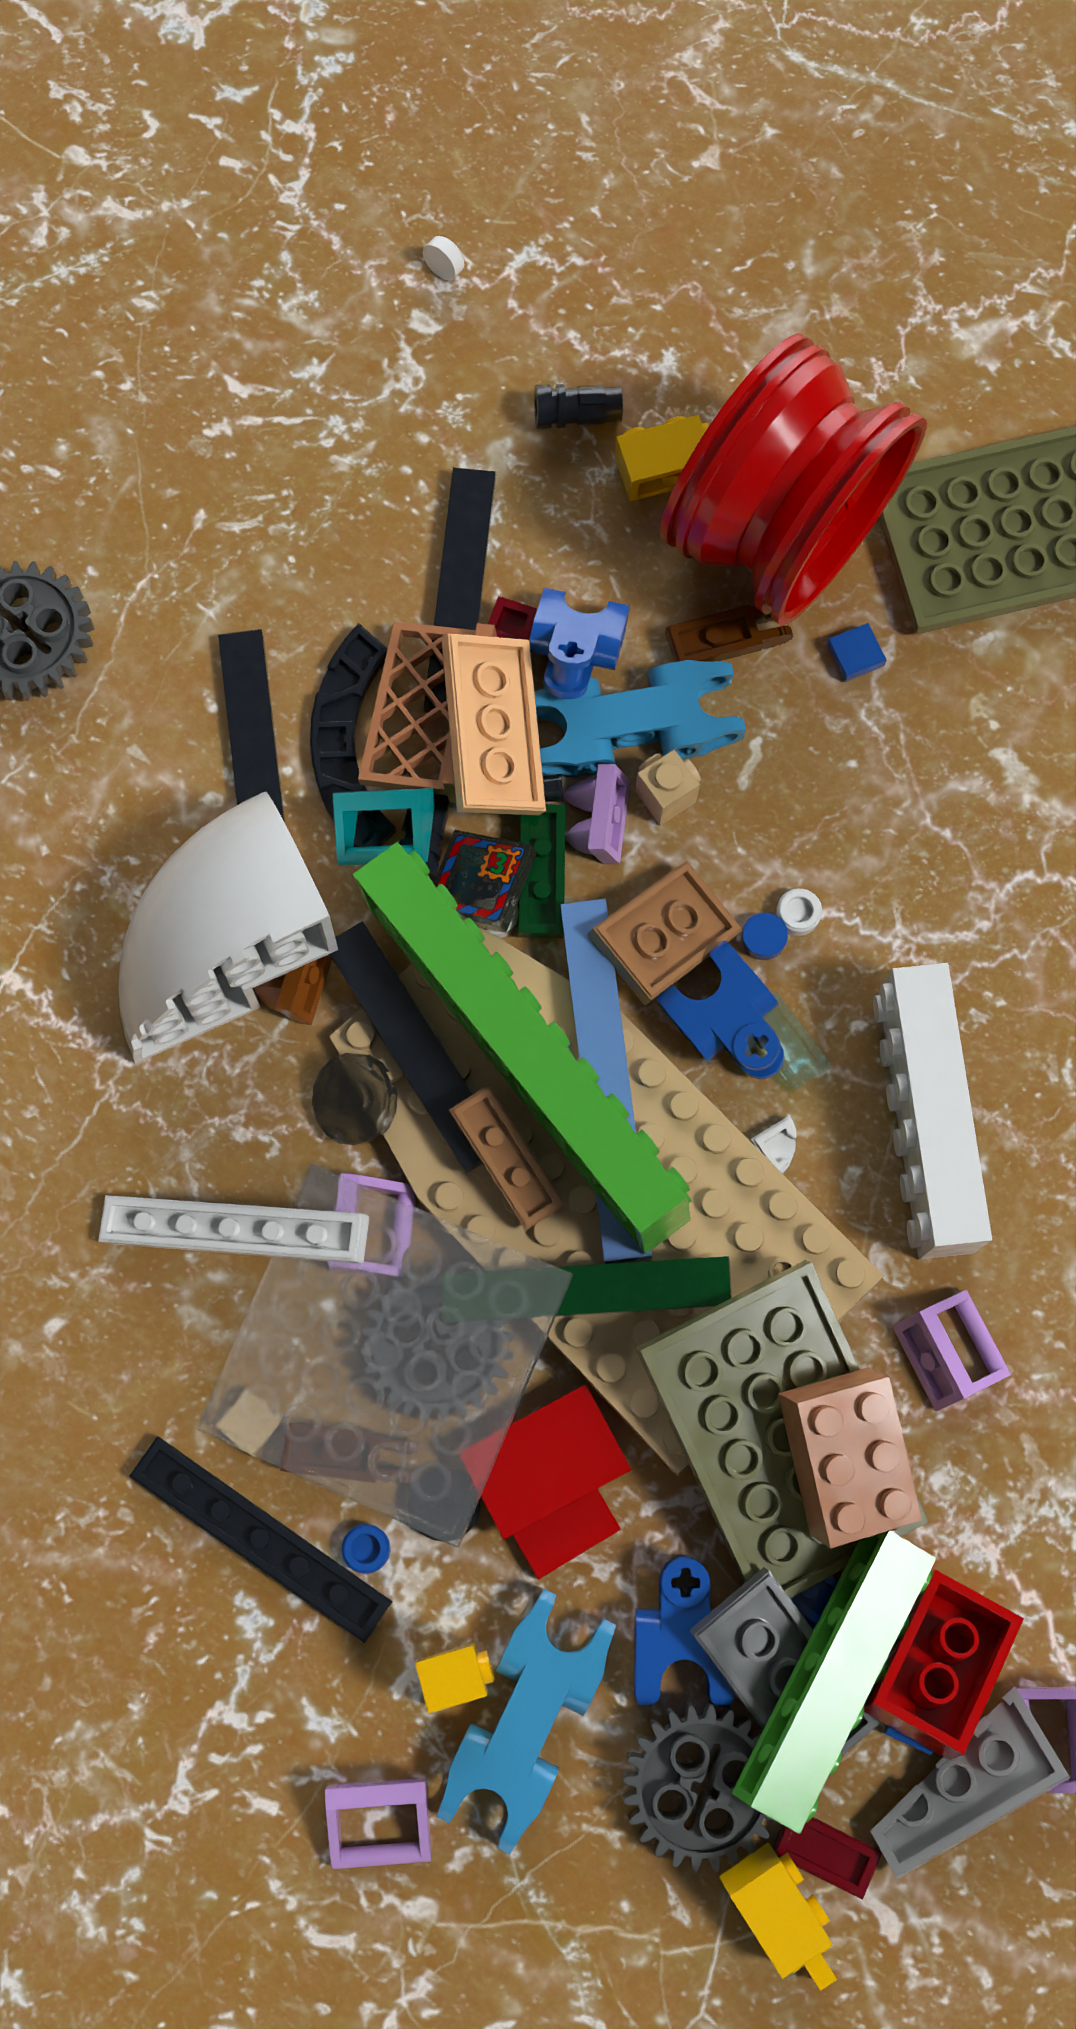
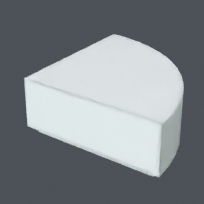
(778, 1143)

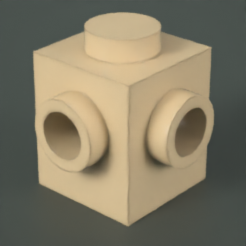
(667, 785)

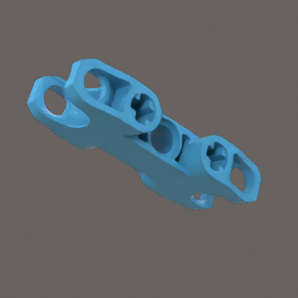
(661, 713)
(509, 1756)

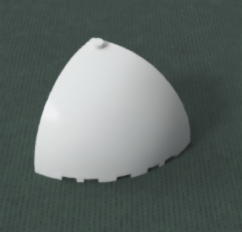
(215, 925)

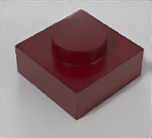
(512, 619)

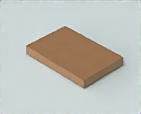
(664, 932)

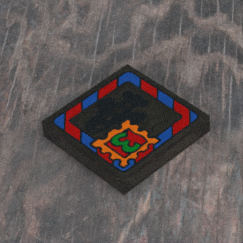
(485, 877)

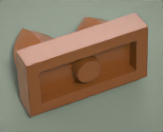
(297, 991)

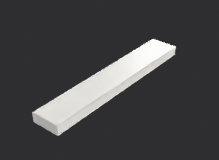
(234, 1229)

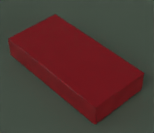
(830, 1855)

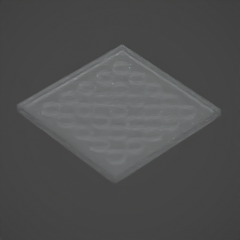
(392, 1368)

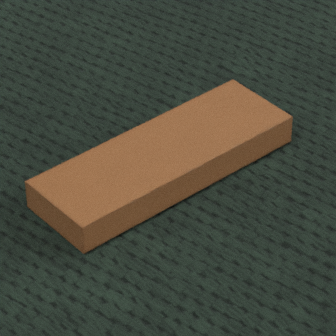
(507, 1157)

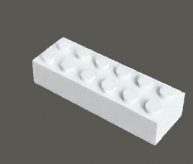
(932, 1112)

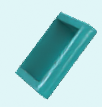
(345, 817)

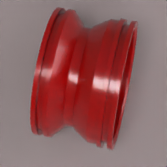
(790, 477)

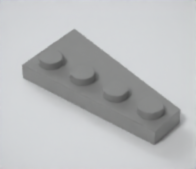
(999, 1773)

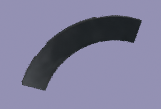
(334, 729)

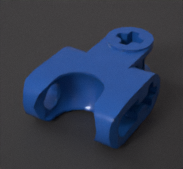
(575, 642)
(730, 1017)
(664, 1635)

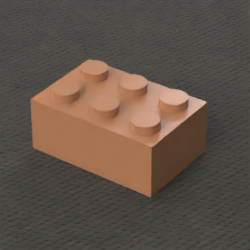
(850, 1457)

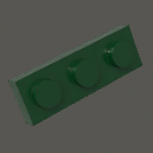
(545, 886)

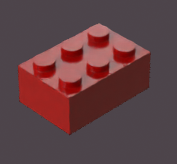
(944, 1666)

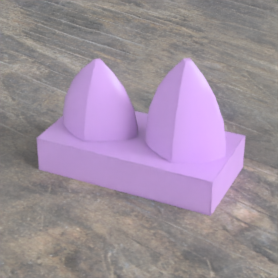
(607, 800)

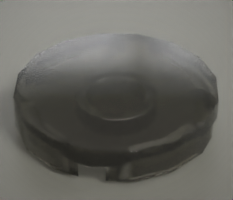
(354, 1099)

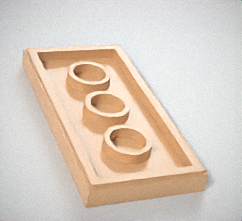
(493, 725)

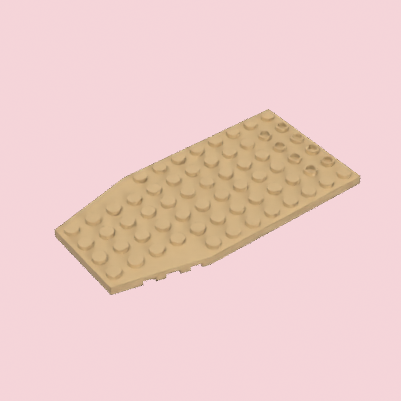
(737, 1195)

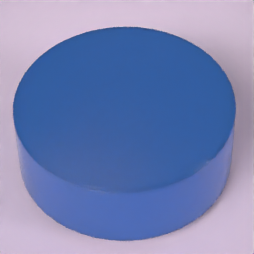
(764, 936)
(366, 1549)

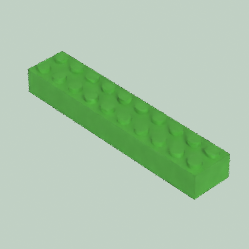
(525, 1049)

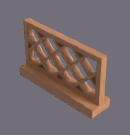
(391, 672)

